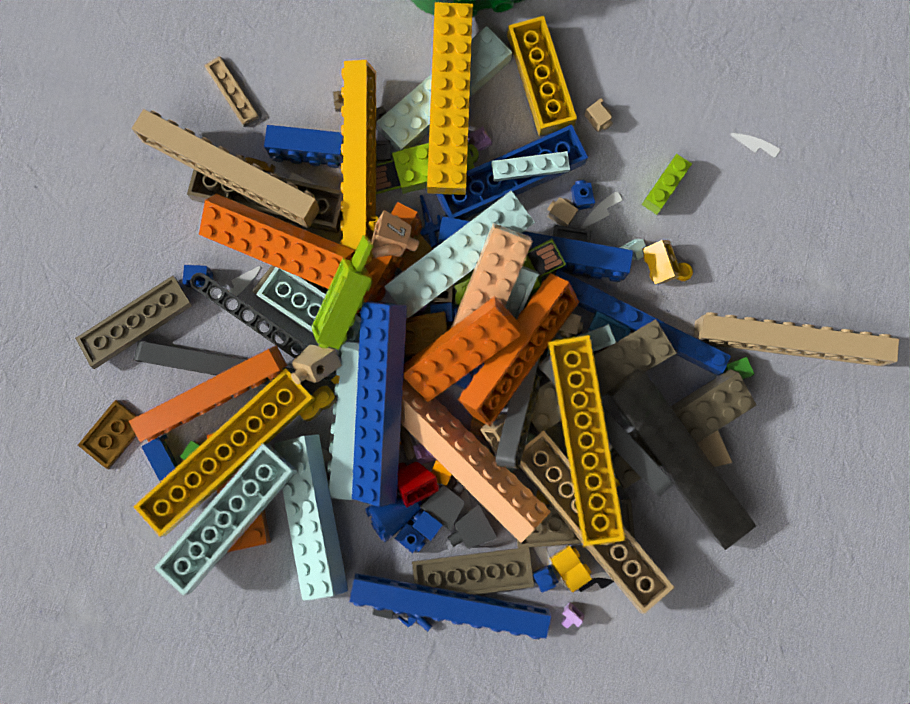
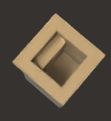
(599, 116)

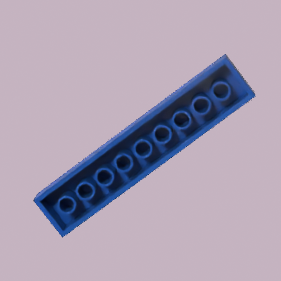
(578, 255)
(379, 403)

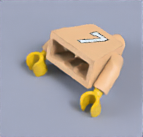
(390, 236)

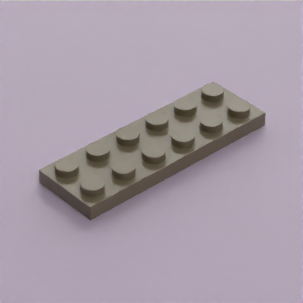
(133, 322)
(556, 532)
(477, 572)

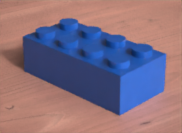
(304, 145)

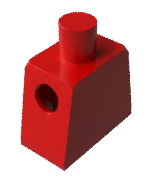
(415, 483)

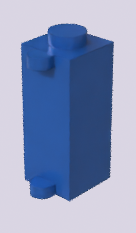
(160, 457)

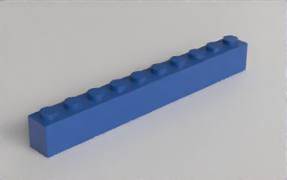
(633, 318)
(450, 606)

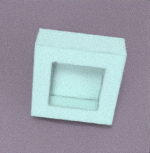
(636, 246)

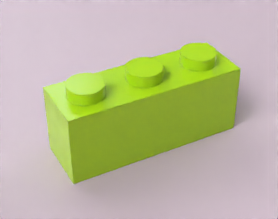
(666, 184)

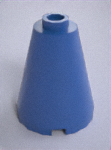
(391, 518)

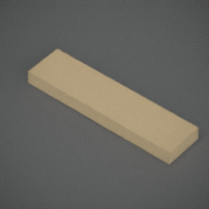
(231, 91)

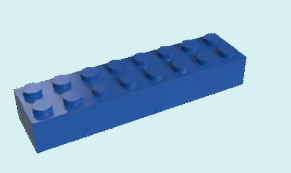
(484, 192)

